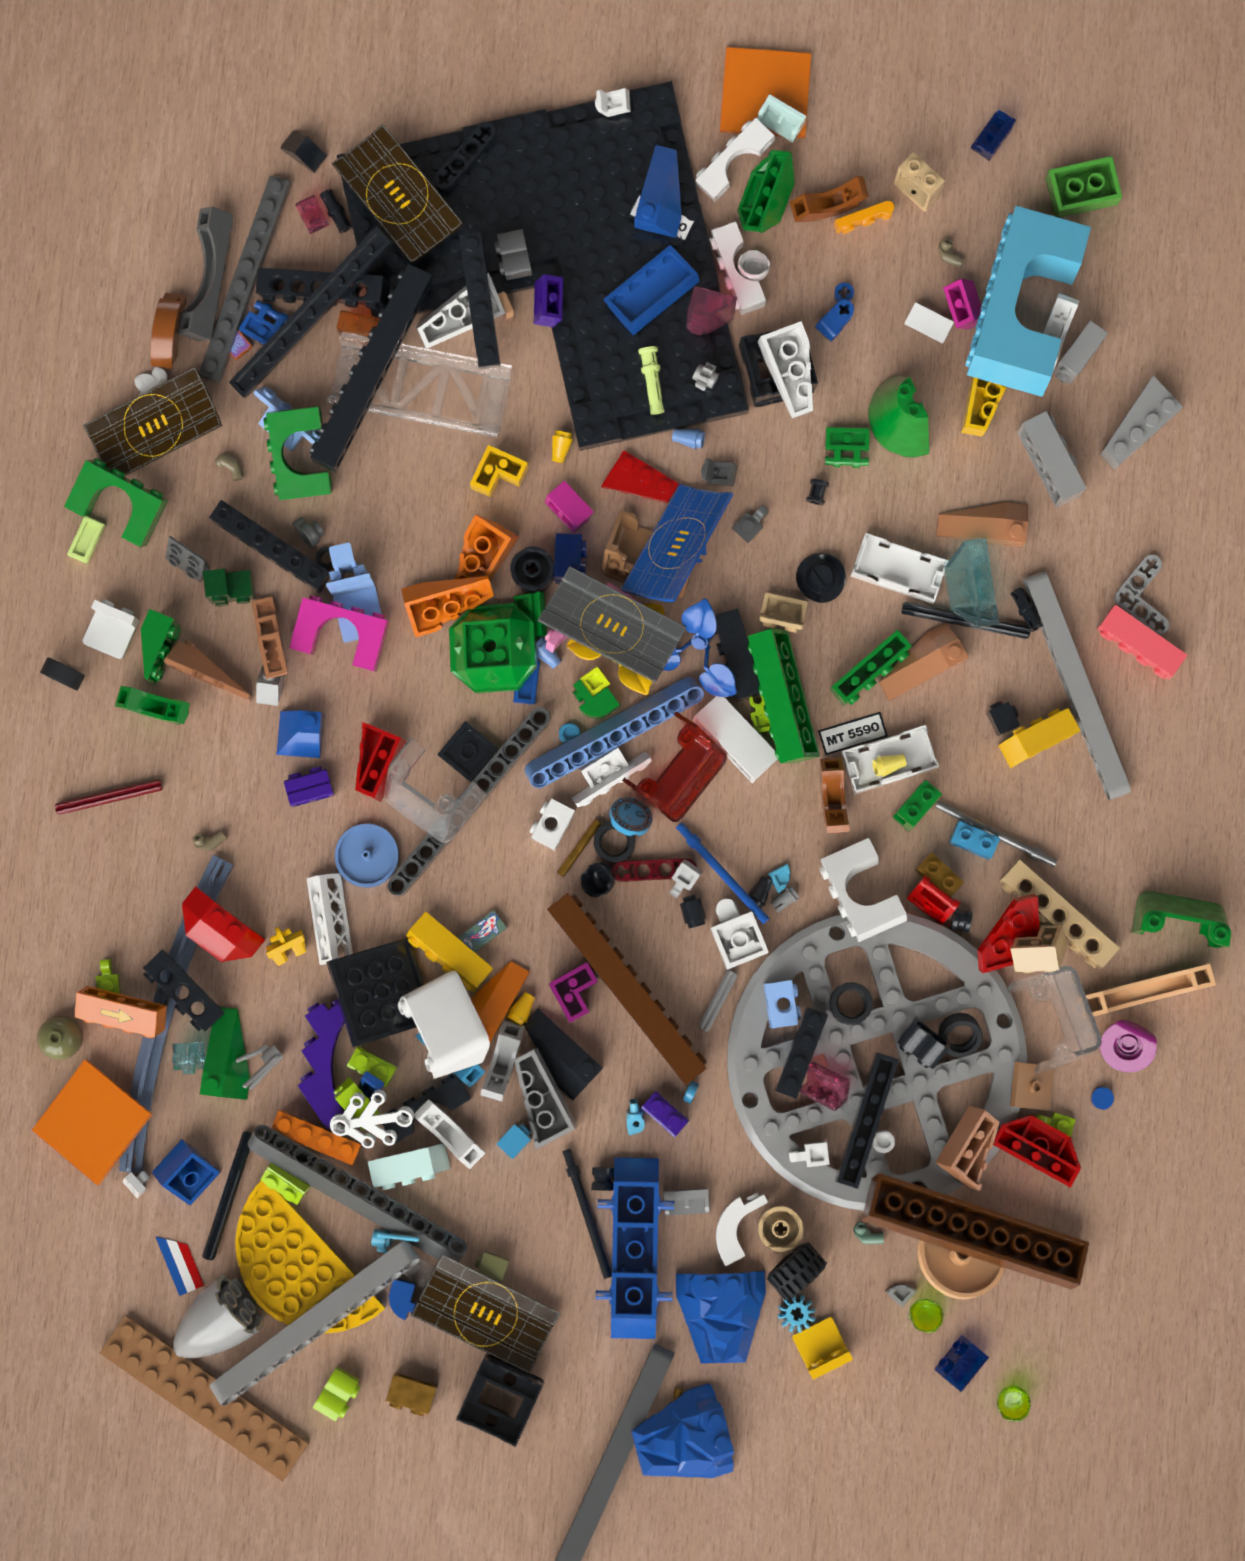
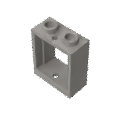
(1080, 353)

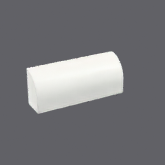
(736, 738)

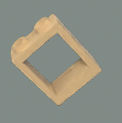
(918, 176)

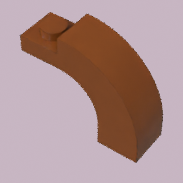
(827, 204)
(165, 330)
(833, 795)

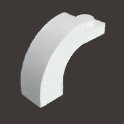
(1061, 318)
(449, 1133)
(727, 1226)

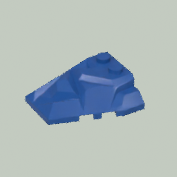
(721, 1312)
(686, 1438)

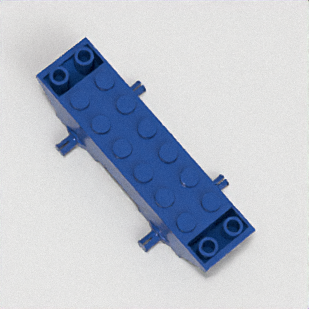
(634, 1250)

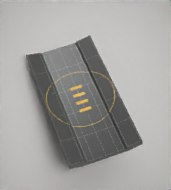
(612, 624)

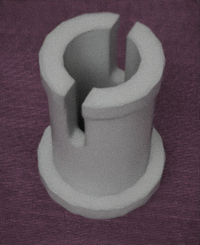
(785, 899)

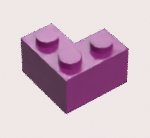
(568, 988)

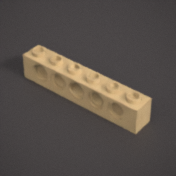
(1105, 947)

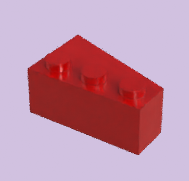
(376, 754)

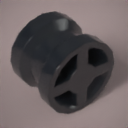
(961, 920)

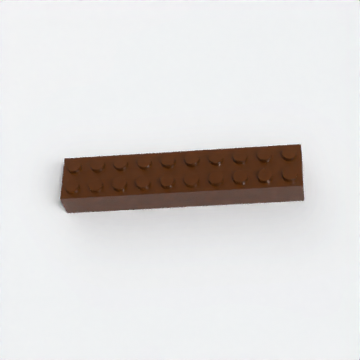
(626, 988)
(975, 1231)

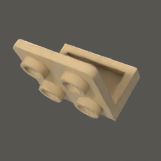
(783, 612)

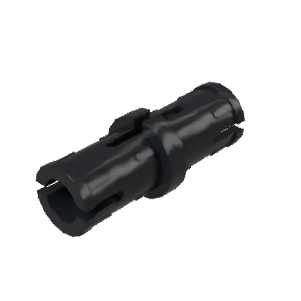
(335, 211)
(1026, 609)

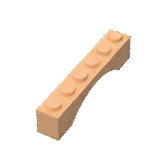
(1151, 989)

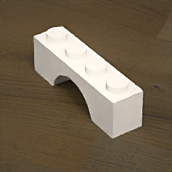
(753, 139)
(727, 243)

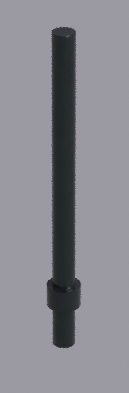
(573, 1171)

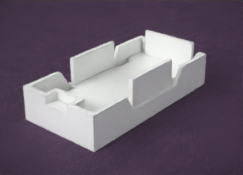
(899, 568)
(916, 750)

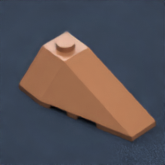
(998, 523)
(928, 658)
(191, 661)

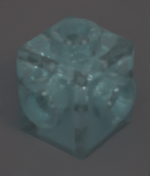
(188, 1057)

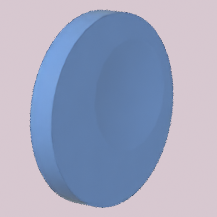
(366, 855)

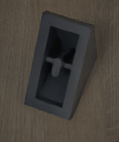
(304, 151)

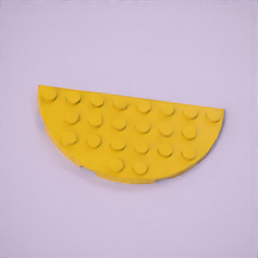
(289, 1263)

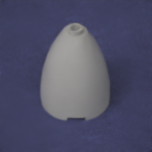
(217, 1320)

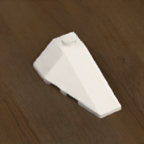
(790, 366)

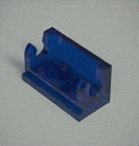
(993, 134)

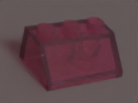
(709, 310)

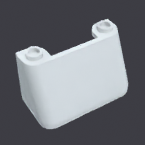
(446, 1024)

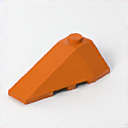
(484, 548)
(438, 602)
(498, 996)

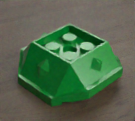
(511, 660)

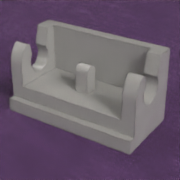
(687, 1201)

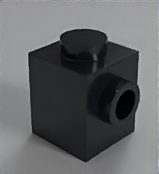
(1003, 717)

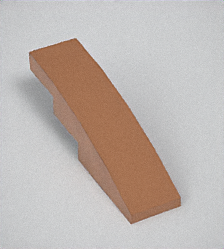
(269, 637)

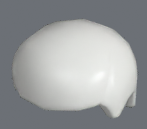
(753, 265)

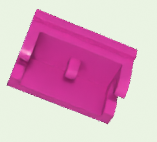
(568, 507)

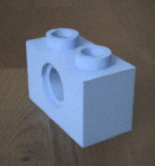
(775, 991)

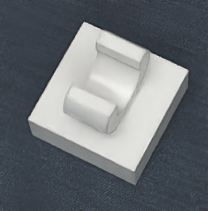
(135, 1184)

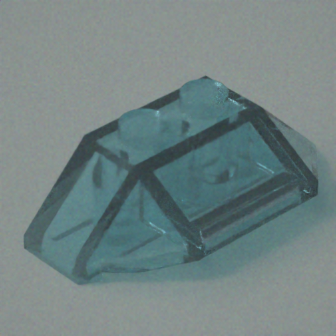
(971, 584)

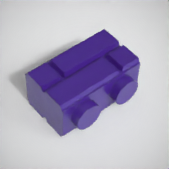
(548, 300)
(308, 787)
(665, 1114)

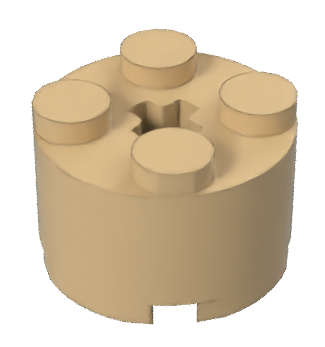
(789, 1219)

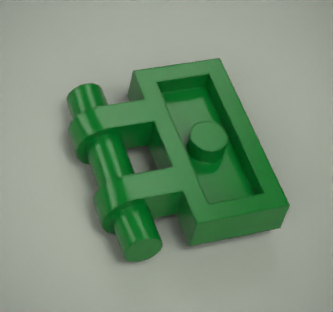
(847, 440)

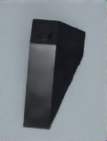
(564, 1058)

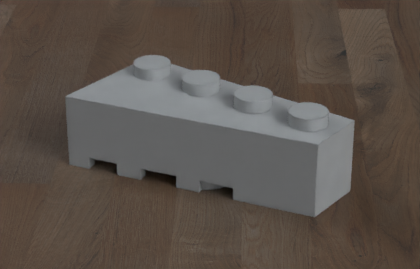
(1145, 418)
(543, 1100)

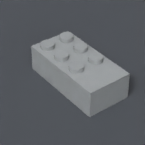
(1051, 459)

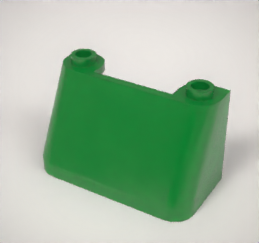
(1154, 907)

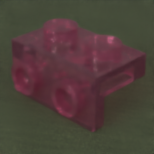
(826, 1086)

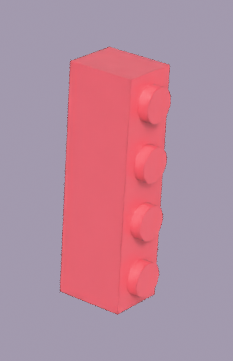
(1142, 642)

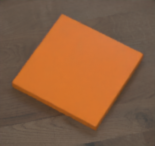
(753, 76)
(92, 1122)

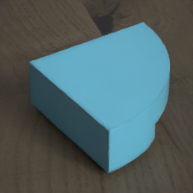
(780, 877)

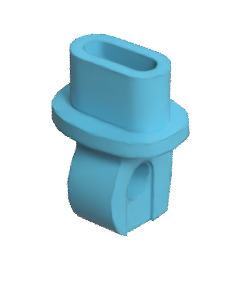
(634, 1114)

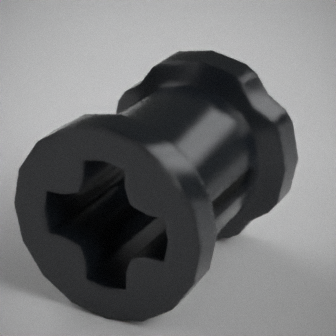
(817, 492)

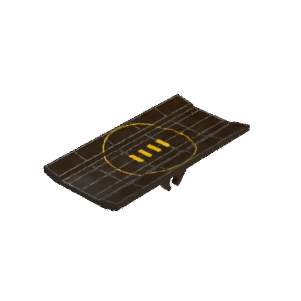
(397, 194)
(154, 423)
(485, 1313)

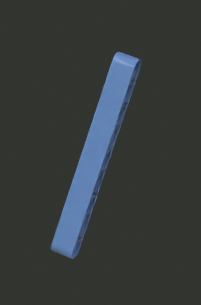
(603, 732)

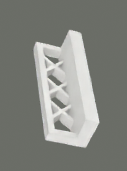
(325, 919)

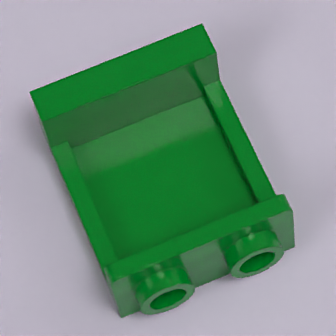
(917, 805)

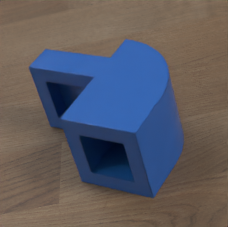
(401, 1297)

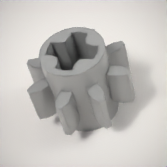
(705, 376)

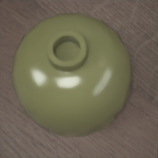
(59, 1038)

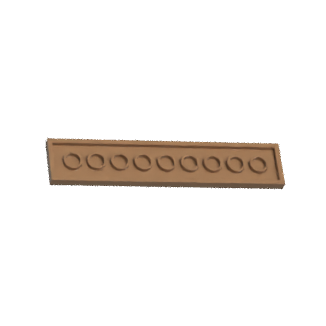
(188, 1389)

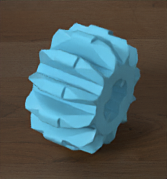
(803, 1309)

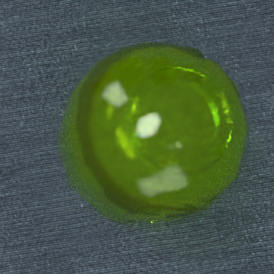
(926, 1315)
(1014, 1403)

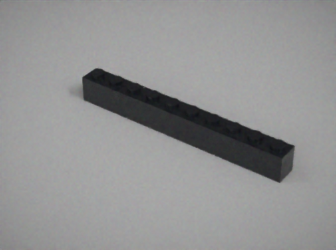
(371, 368)

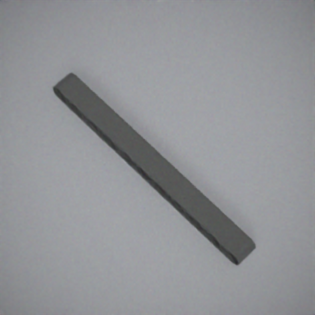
(485, 774)
(354, 1193)
(615, 1455)

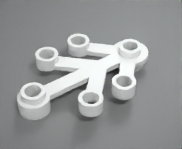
(369, 1121)

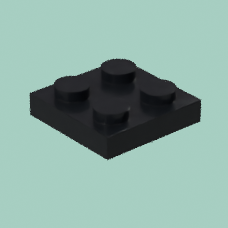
(468, 752)

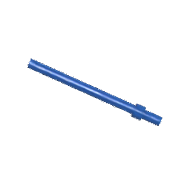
(695, 842)

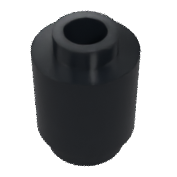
(693, 911)

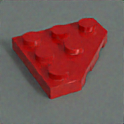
(1017, 921)

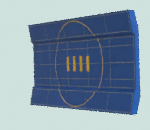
(676, 543)

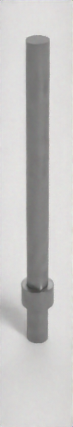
(1034, 853)

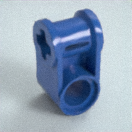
(833, 322)

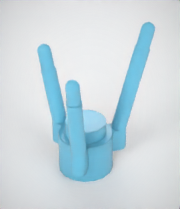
(384, 1238)

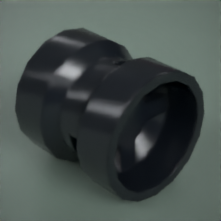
(602, 1178)

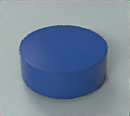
(1102, 1098)

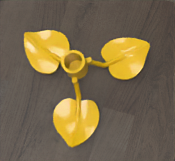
(627, 677)

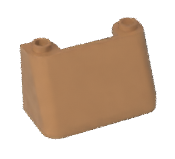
(625, 548)

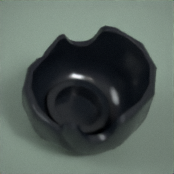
(598, 880)

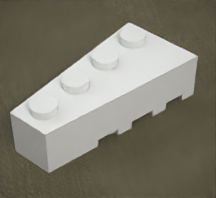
(453, 317)

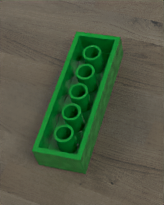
(783, 696)

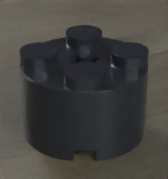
(525, 560)

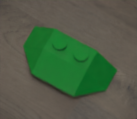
(767, 192)

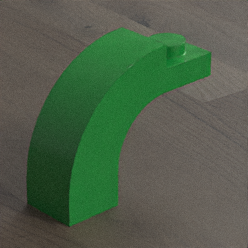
(152, 705)

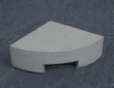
(901, 1293)

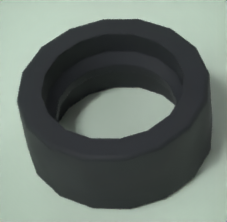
(62, 673)
(607, 857)
(833, 1003)
(968, 1047)

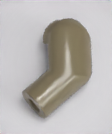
(947, 254)
(231, 463)
(209, 843)

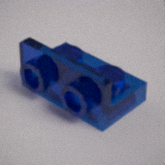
(961, 1363)

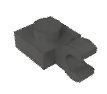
(749, 525)

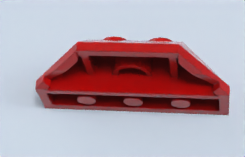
(217, 928)
(1040, 1148)

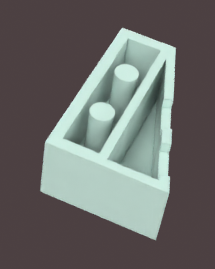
(408, 1166)

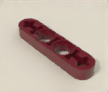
(653, 866)

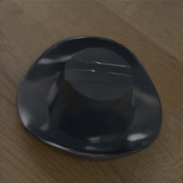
(821, 577)

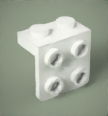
(110, 629)

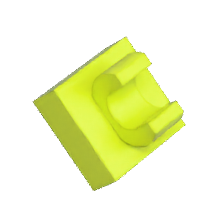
(595, 681)

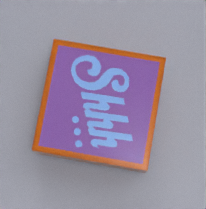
(240, 346)

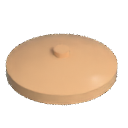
(957, 1273)

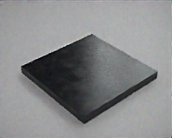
(371, 987)

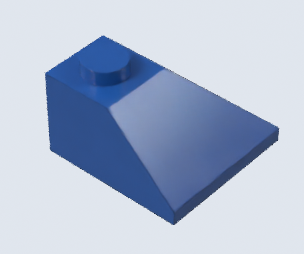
(300, 733)

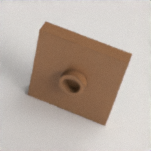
(1029, 1088)

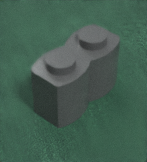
(514, 254)

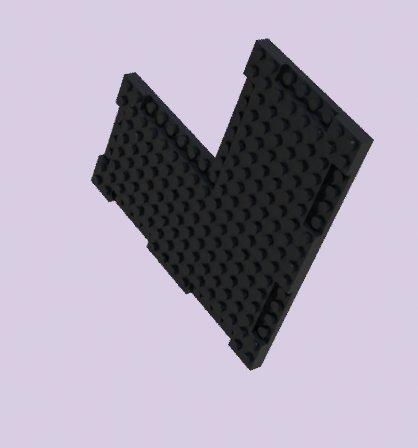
(570, 188)

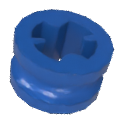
(849, 297)

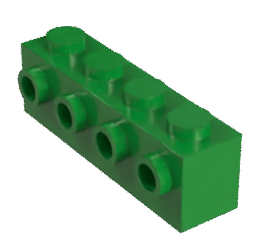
(870, 668)

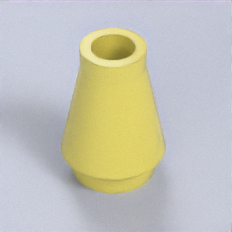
(887, 764)

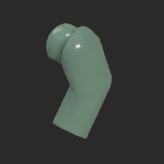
(865, 1236)

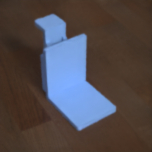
(352, 591)

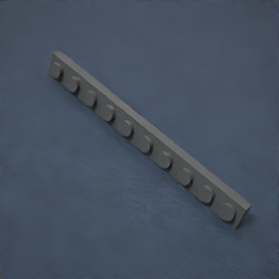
(245, 278)

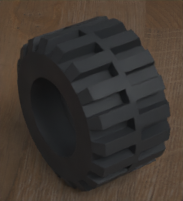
(796, 1271)

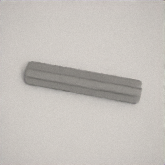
(717, 1001)

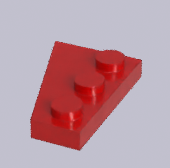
(638, 478)

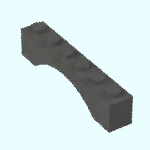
(214, 233)

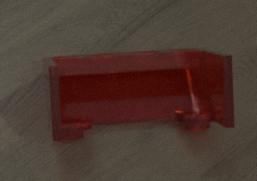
(685, 775)

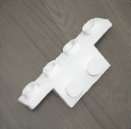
(606, 772)

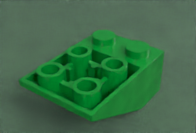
(157, 638)

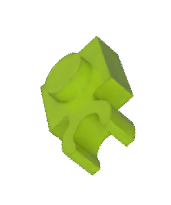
(758, 718)

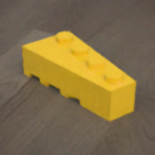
(981, 406)

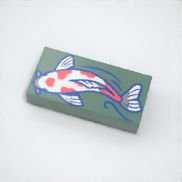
(483, 932)

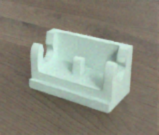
(781, 118)

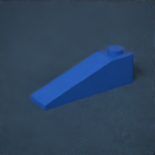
(660, 199)

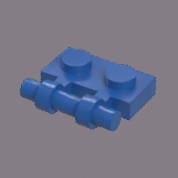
(260, 329)

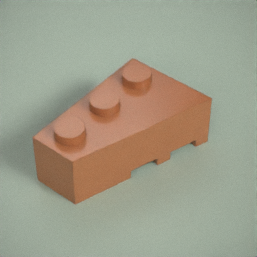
(968, 1147)

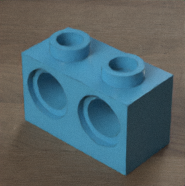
(974, 840)
(515, 1140)

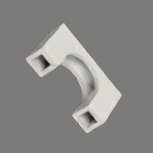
(863, 920)

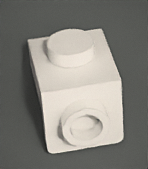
(613, 102)

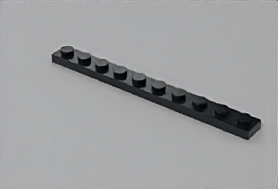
(311, 312)

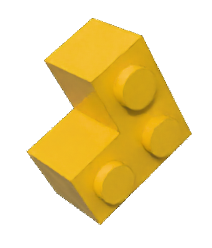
(496, 466)

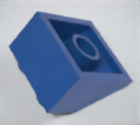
(185, 1172)

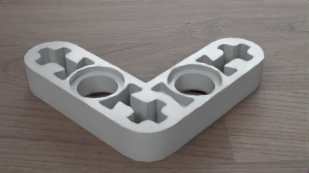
(1134, 592)

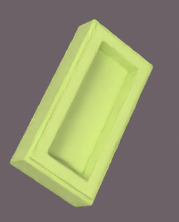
(86, 539)

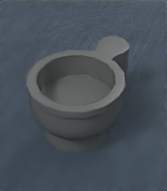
(309, 532)

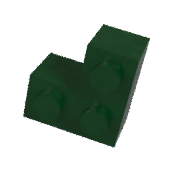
(228, 586)

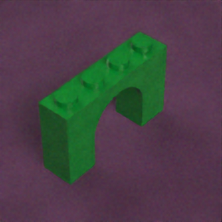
(289, 482)
(146, 503)

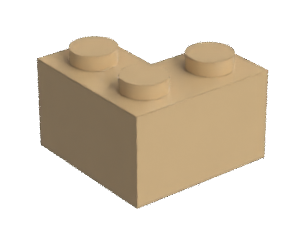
(1040, 952)

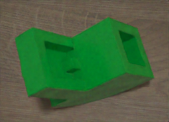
(595, 707)

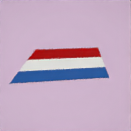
(180, 1265)

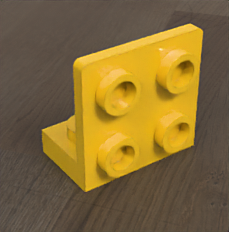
(822, 1348)

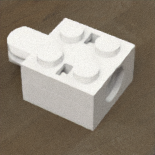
(737, 935)

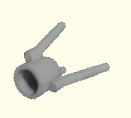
(271, 1057)

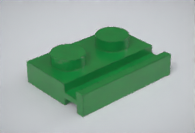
(533, 605)

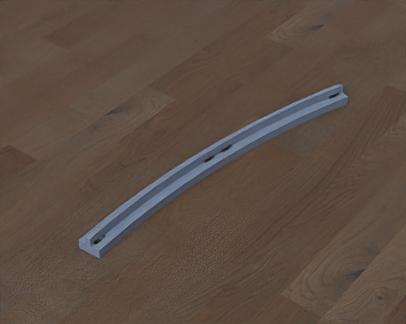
(152, 1048)

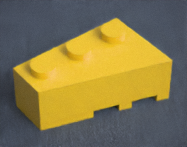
(1039, 737)

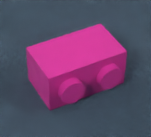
(963, 303)

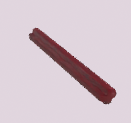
(108, 796)

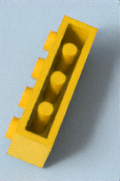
(448, 951)

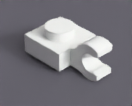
(815, 1154)

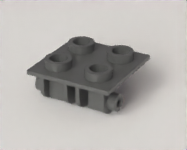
(186, 559)

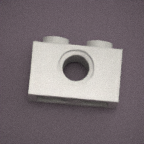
(548, 837)

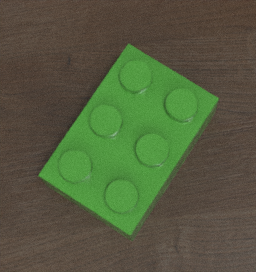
(1083, 187)

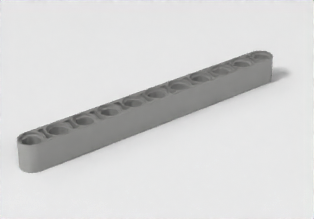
(1077, 686)
(314, 1323)

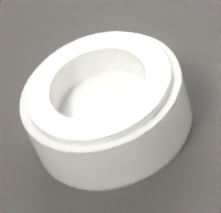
(883, 1141)

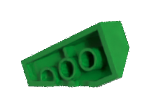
(221, 1072)

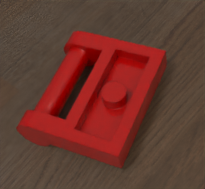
(933, 900)

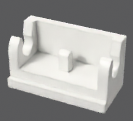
(929, 323)

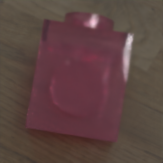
(311, 214)

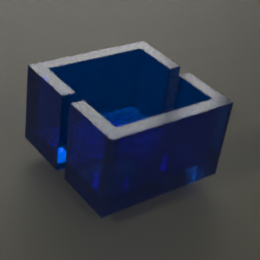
(569, 552)

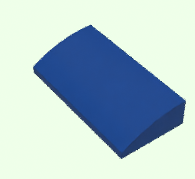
(652, 289)

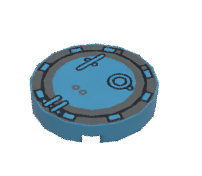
(630, 816)

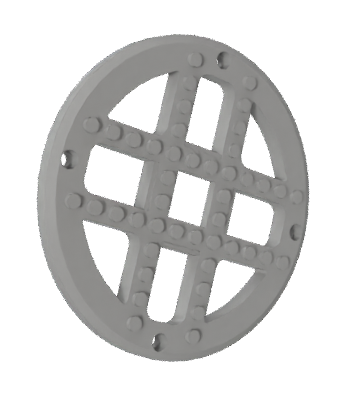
(806, 954)

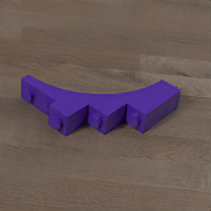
(319, 1087)

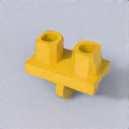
(277, 950)

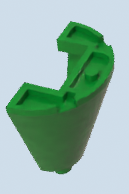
(897, 419)

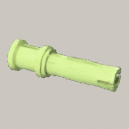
(651, 369)

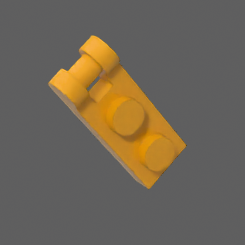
(864, 217)

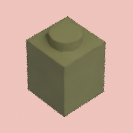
(492, 1265)

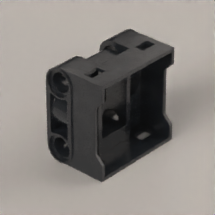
(763, 390)
(507, 1428)

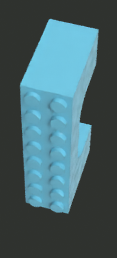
(1001, 346)

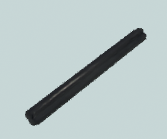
(952, 618)
(227, 1197)

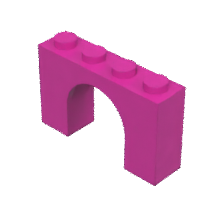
(315, 614)

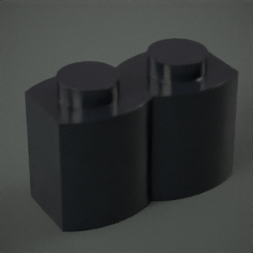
(923, 1043)

